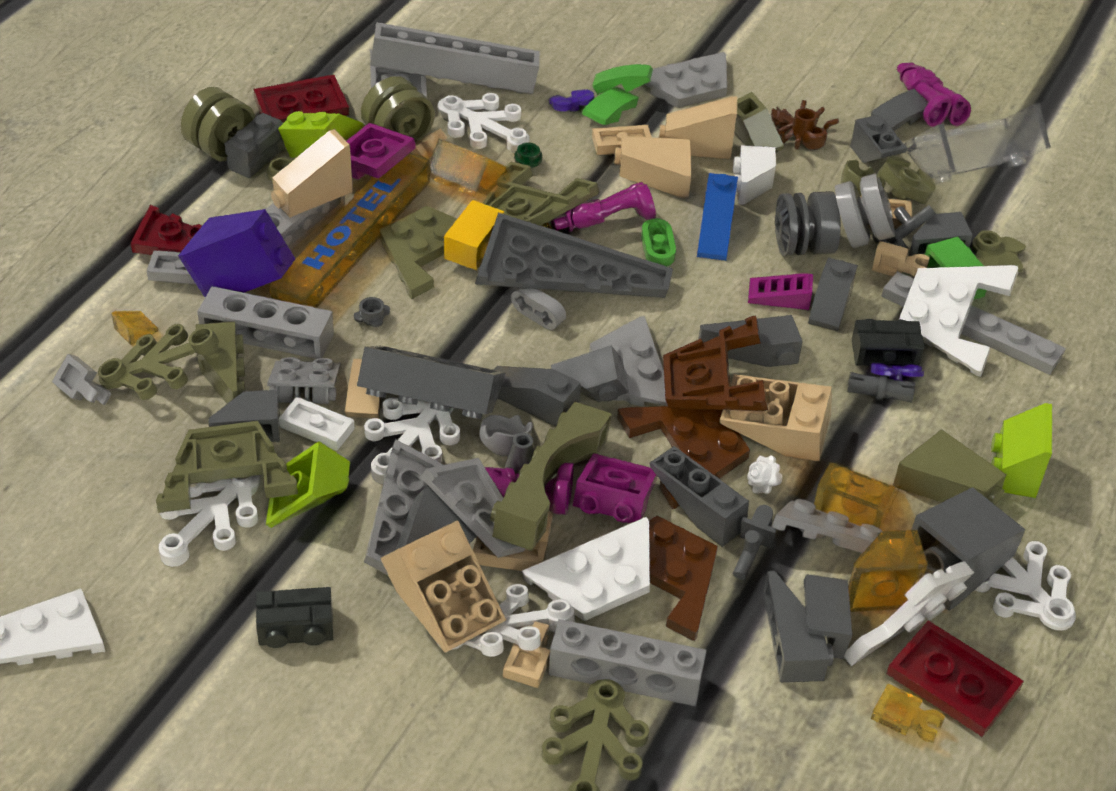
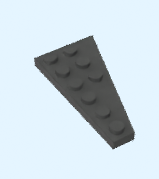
(543, 258)

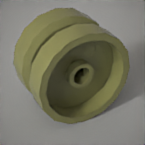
(398, 107)
(213, 119)

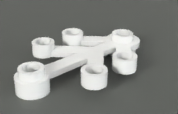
(454, 108)
(411, 430)
(174, 547)
(1053, 611)
(527, 637)

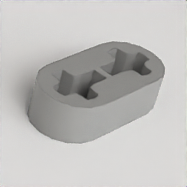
(539, 307)

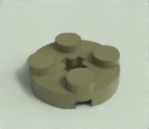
(905, 181)

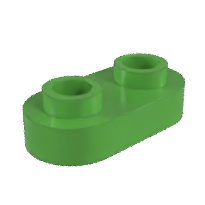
(658, 242)

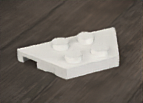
(598, 572)

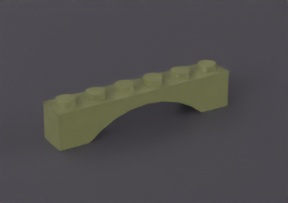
(525, 508)

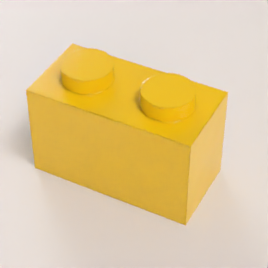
(470, 234)

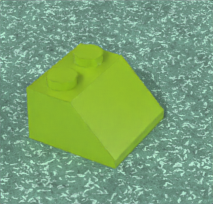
(305, 129)
(1024, 450)

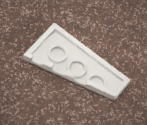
(49, 629)

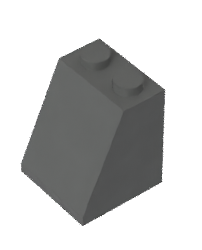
(967, 531)

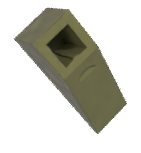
(225, 366)

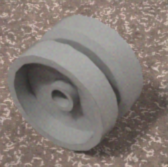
(870, 209)

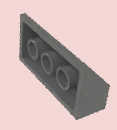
(430, 380)

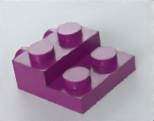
(377, 150)
(614, 488)

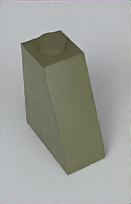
(947, 468)

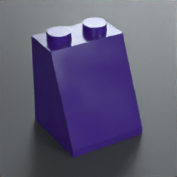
(237, 252)

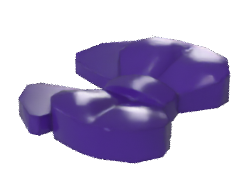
(572, 103)
(896, 372)

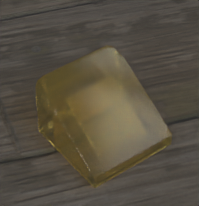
(132, 325)

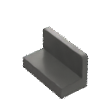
(828, 611)

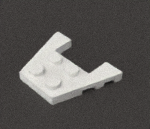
(942, 302)
(924, 600)

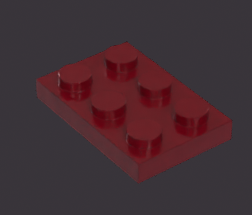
(307, 96)
(955, 678)

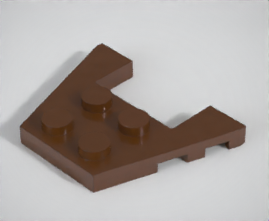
(700, 376)
(692, 432)
(683, 567)

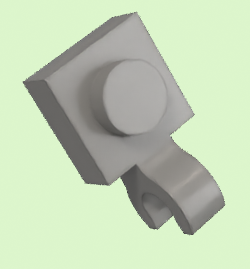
(77, 382)

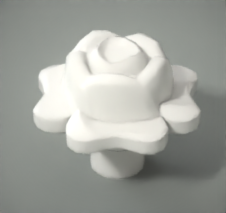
(764, 474)

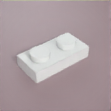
(316, 423)

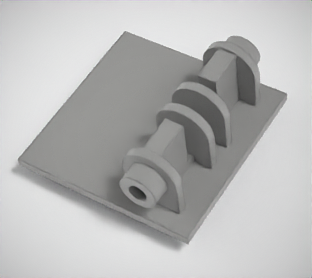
(292, 372)

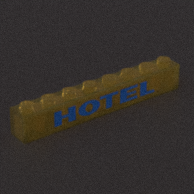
(351, 233)

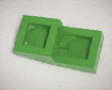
(628, 75)
(609, 105)

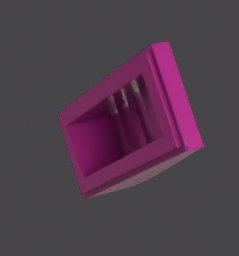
(788, 291)

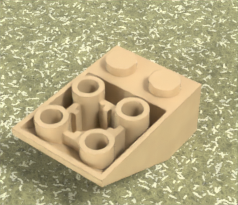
(794, 419)
(444, 586)

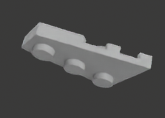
(819, 525)

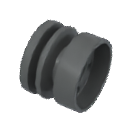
(807, 223)

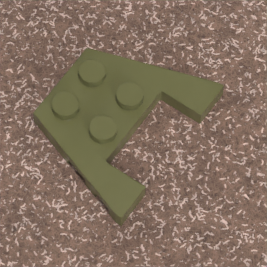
(535, 204)
(414, 243)
(223, 454)

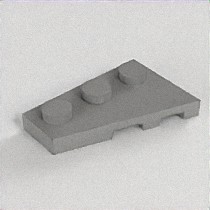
(471, 496)

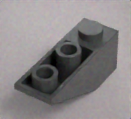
(704, 497)

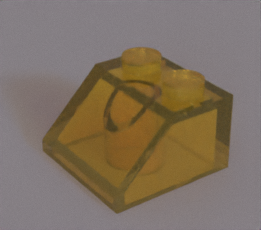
(465, 168)
(855, 495)
(886, 571)

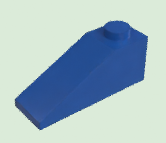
(717, 216)

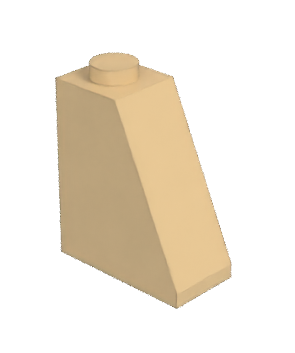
(707, 127)
(656, 162)
(314, 176)

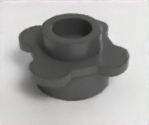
(372, 311)

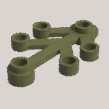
(121, 372)
(597, 734)

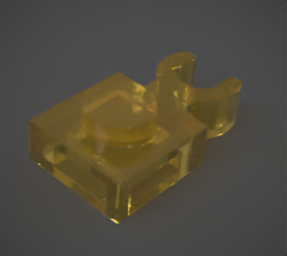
(902, 711)

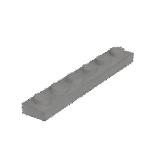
(992, 331)

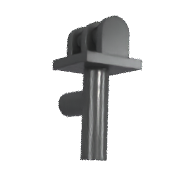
(908, 225)
(756, 533)

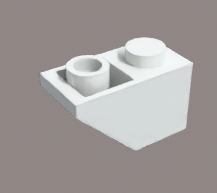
(755, 171)

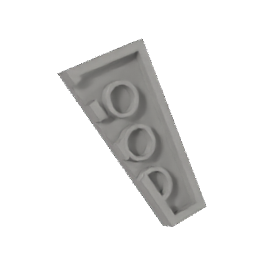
(399, 489)

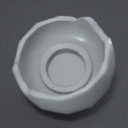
(498, 432)

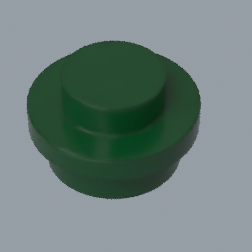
(528, 154)

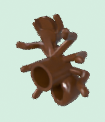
(802, 126)

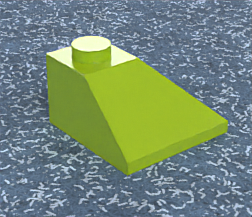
(318, 476)

